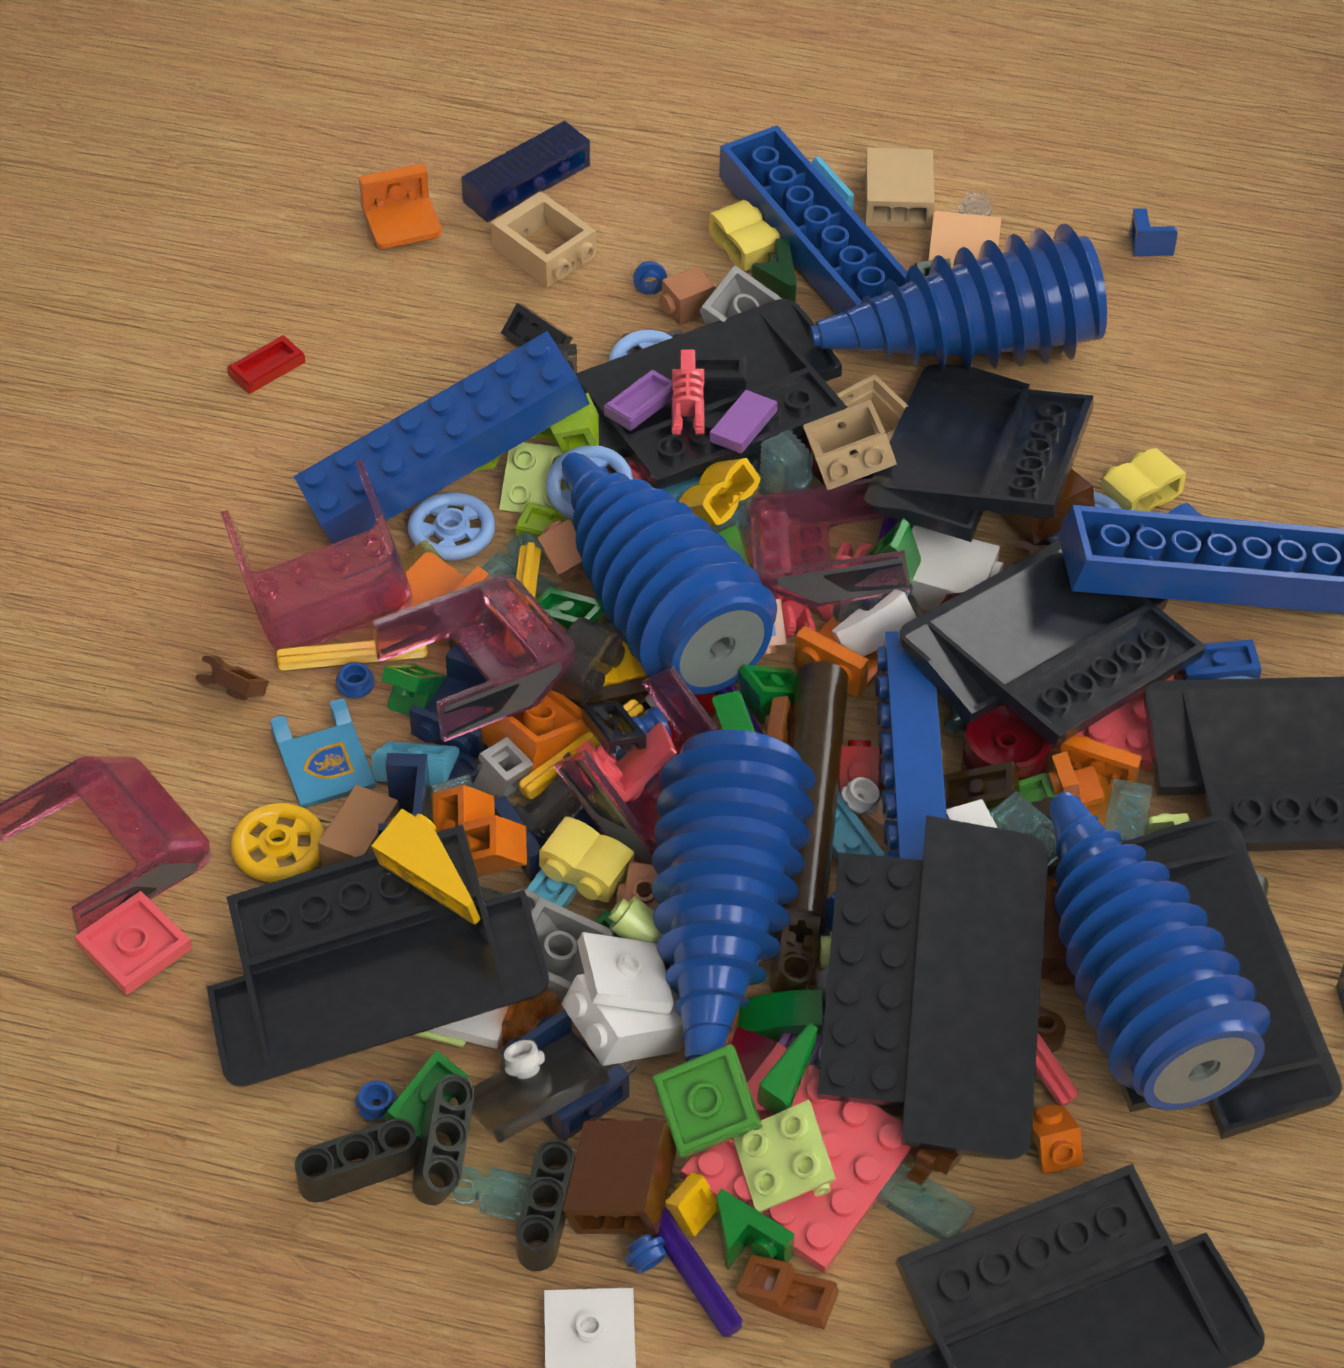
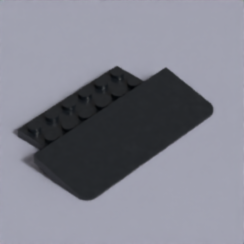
(778, 366)
(976, 448)
(1046, 649)
(1256, 754)
(363, 962)
(940, 987)
(1296, 1063)
(1079, 1287)

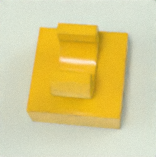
(692, 1204)

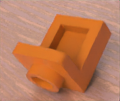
(1081, 782)
(1057, 1138)

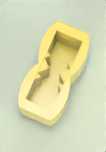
(743, 234)
(1144, 482)
(585, 859)

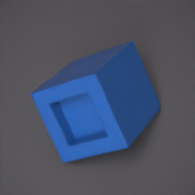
(1151, 240)

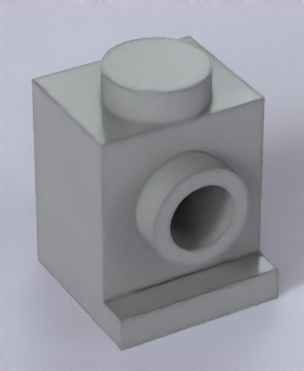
(501, 769)

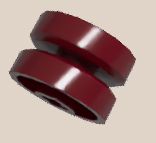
(1005, 738)

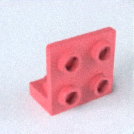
(636, 766)

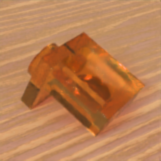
(522, 1016)

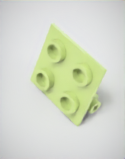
(527, 476)
(785, 1157)

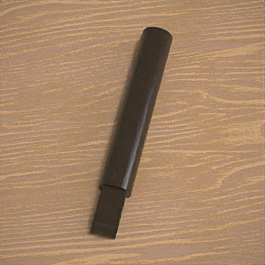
(818, 740)

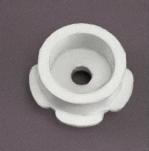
(861, 795)
(523, 1059)

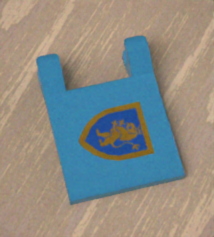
(324, 762)

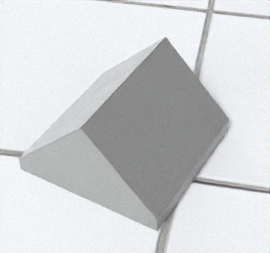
(735, 295)
(558, 936)

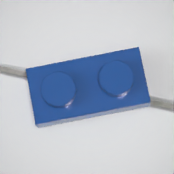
(1225, 660)

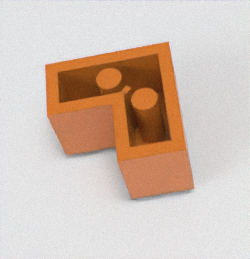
(493, 840)

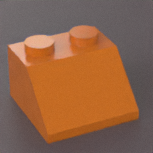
(541, 729)

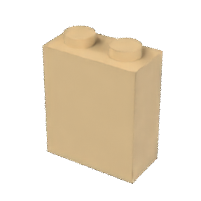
(899, 187)

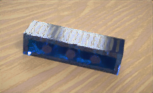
(525, 171)

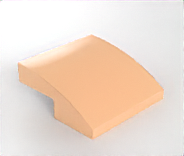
(960, 230)

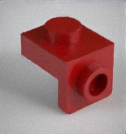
(859, 761)

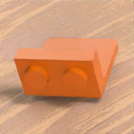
(399, 206)
(433, 577)
(822, 646)
(1109, 765)

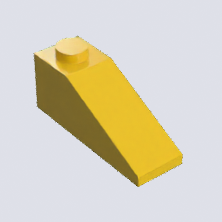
(417, 855)

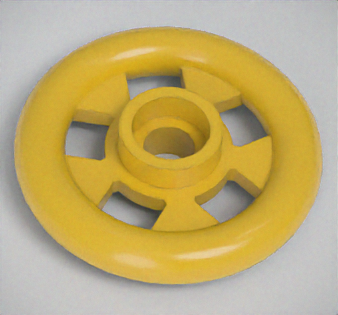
(268, 816)

